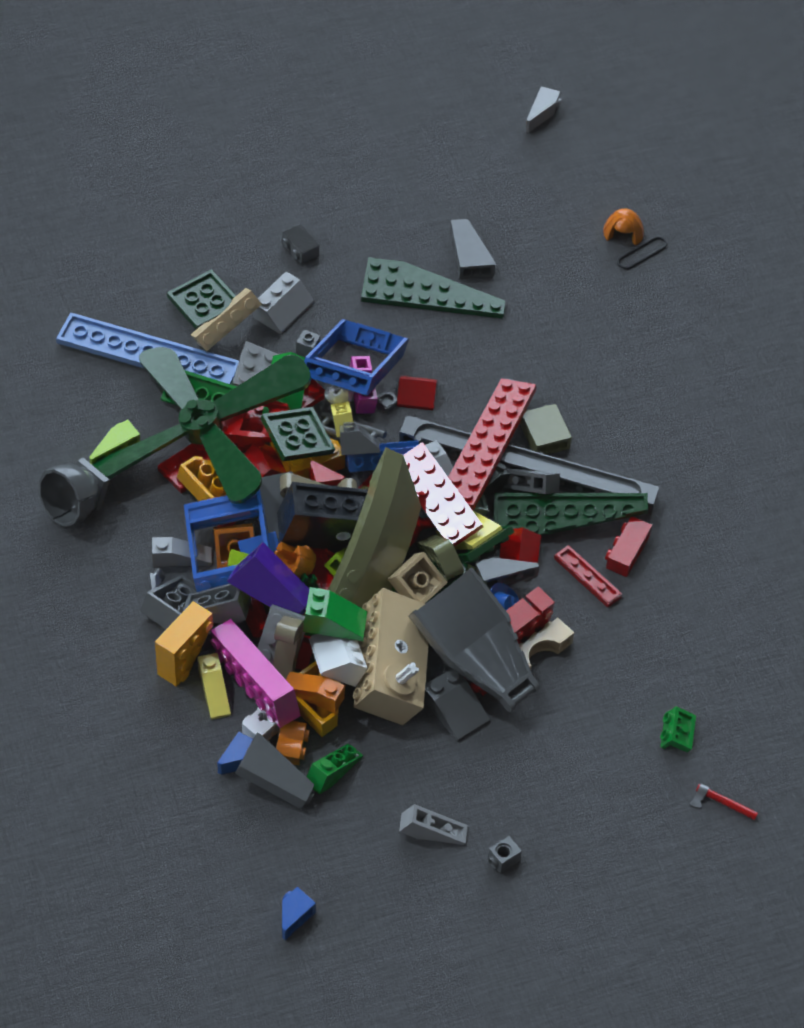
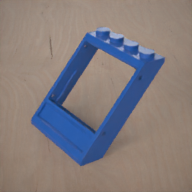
(349, 377)
(218, 512)

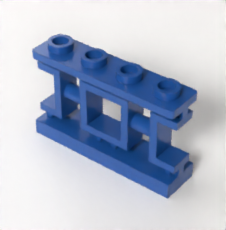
(369, 461)

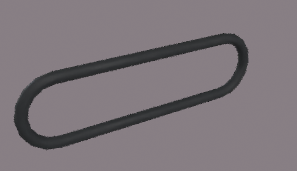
(627, 267)

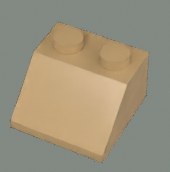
(417, 578)

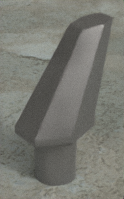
(154, 578)

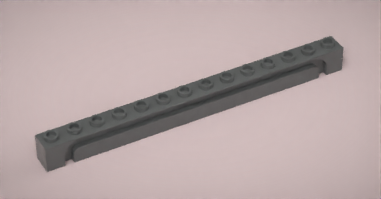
(573, 476)

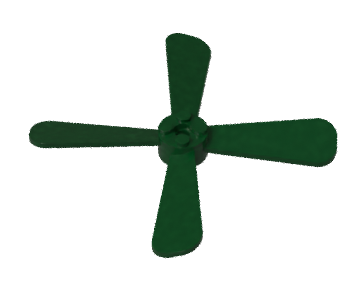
(203, 419)

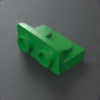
(678, 729)

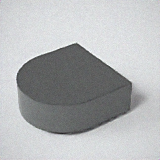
(387, 401)

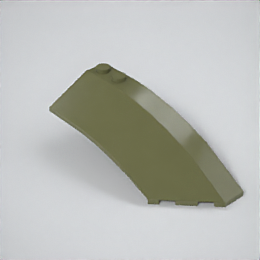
(380, 533)

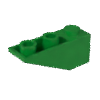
(333, 767)

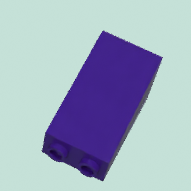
(270, 580)

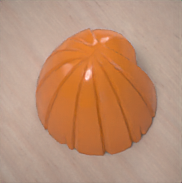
(624, 221)
(298, 559)

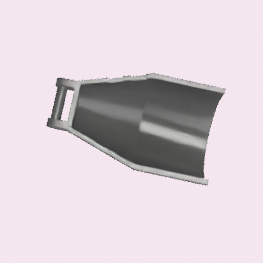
(476, 638)

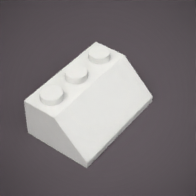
(338, 658)

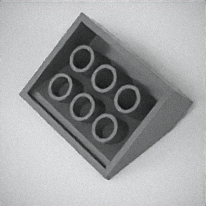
(167, 603)

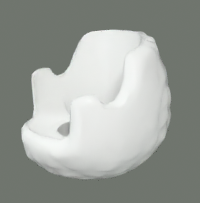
(338, 395)

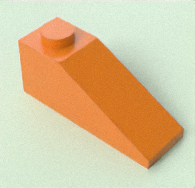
(317, 690)

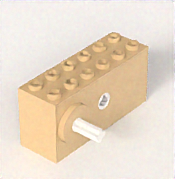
(394, 659)

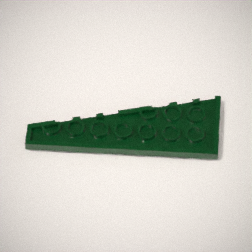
(565, 511)

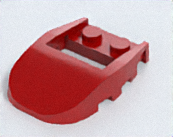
(233, 426)

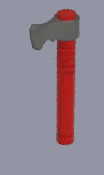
(703, 790)

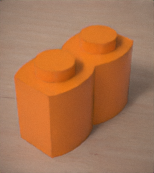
(292, 740)

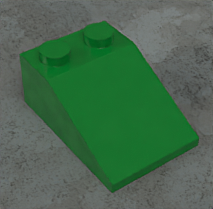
(333, 616)

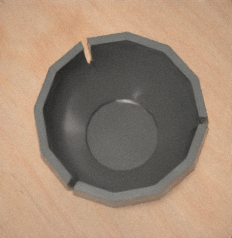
(72, 490)

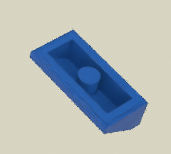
(249, 544)

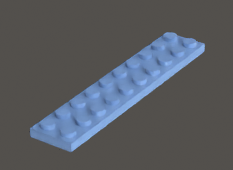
(127, 345)

